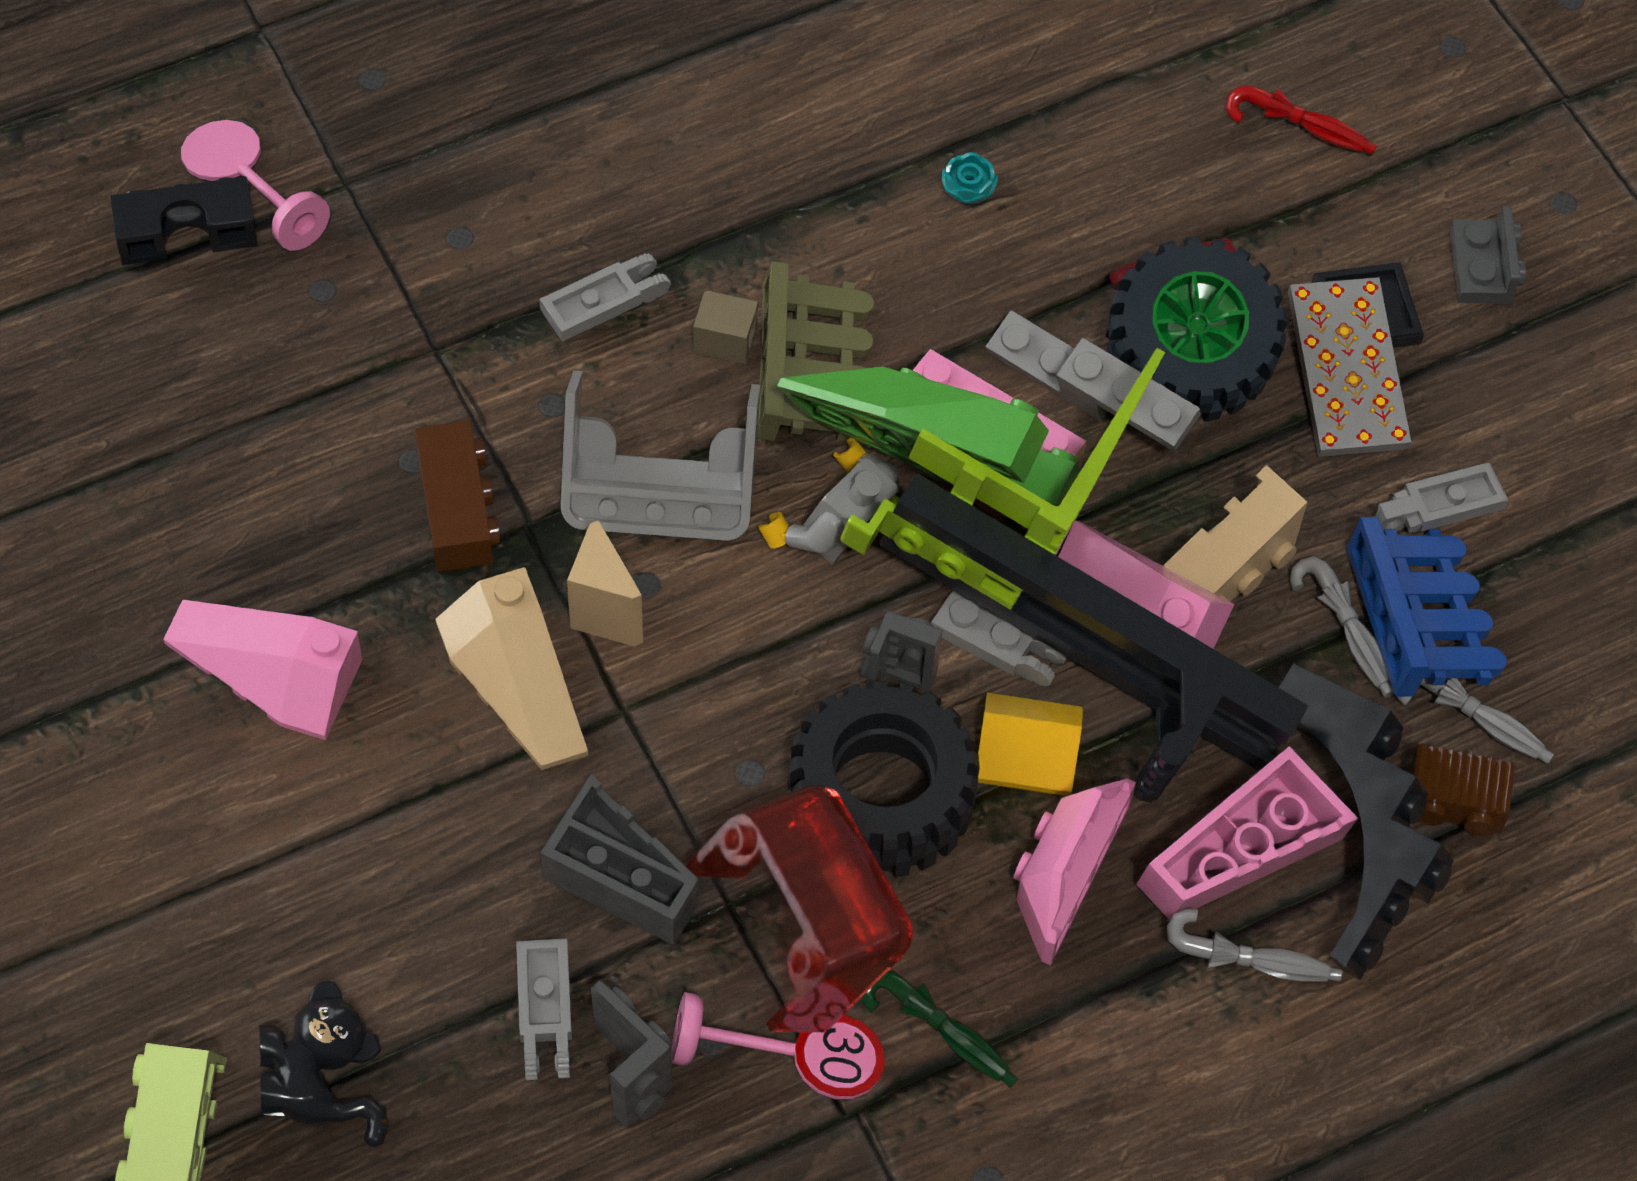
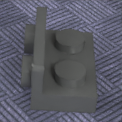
(1487, 259)

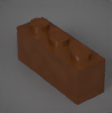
(456, 495)

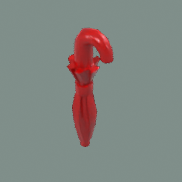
(1278, 106)

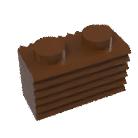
(1464, 789)

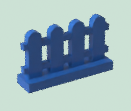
(1396, 612)

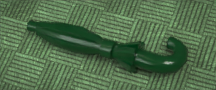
(962, 1040)

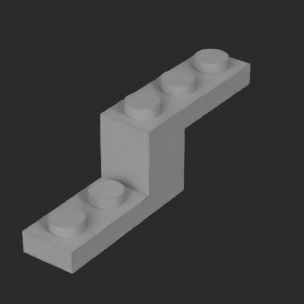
(1091, 379)

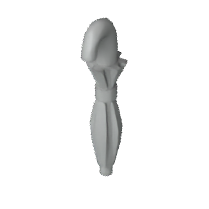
(1337, 597)
(1496, 723)
(1221, 951)

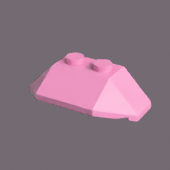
(1067, 860)

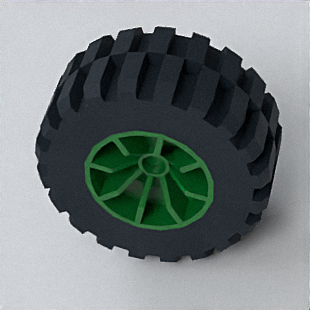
(1209, 319)

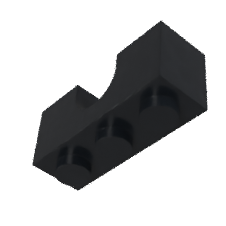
(150, 216)

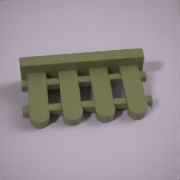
(802, 336)

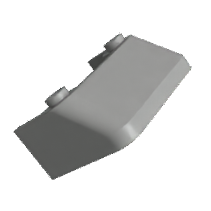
(653, 492)

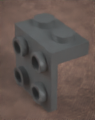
(647, 1071)

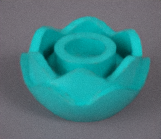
(971, 167)

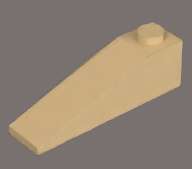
(507, 654)

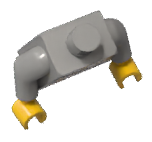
(858, 494)

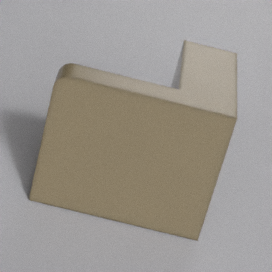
(725, 327)

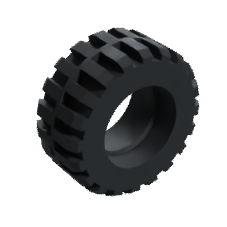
(906, 726)

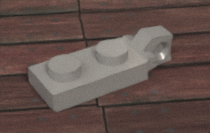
(1444, 500)

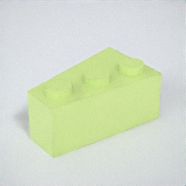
(169, 1114)

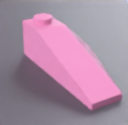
(1147, 583)
(278, 661)

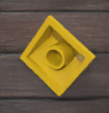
(1029, 744)

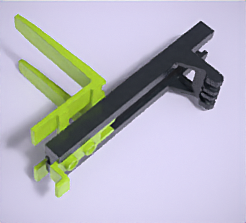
(1069, 610)

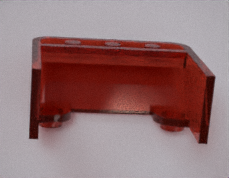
(833, 888)

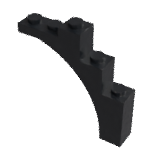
(1388, 800)

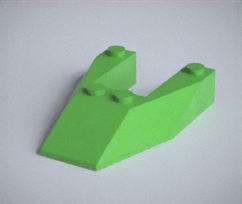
(893, 406)

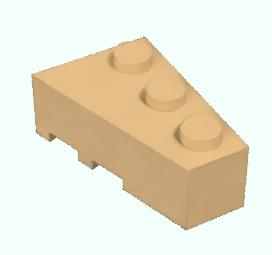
(1247, 542)

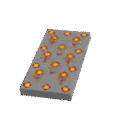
(1349, 367)

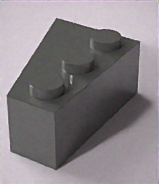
(619, 866)

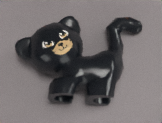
(327, 1038)

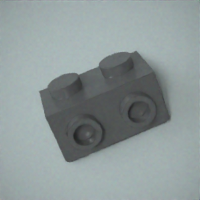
(902, 651)

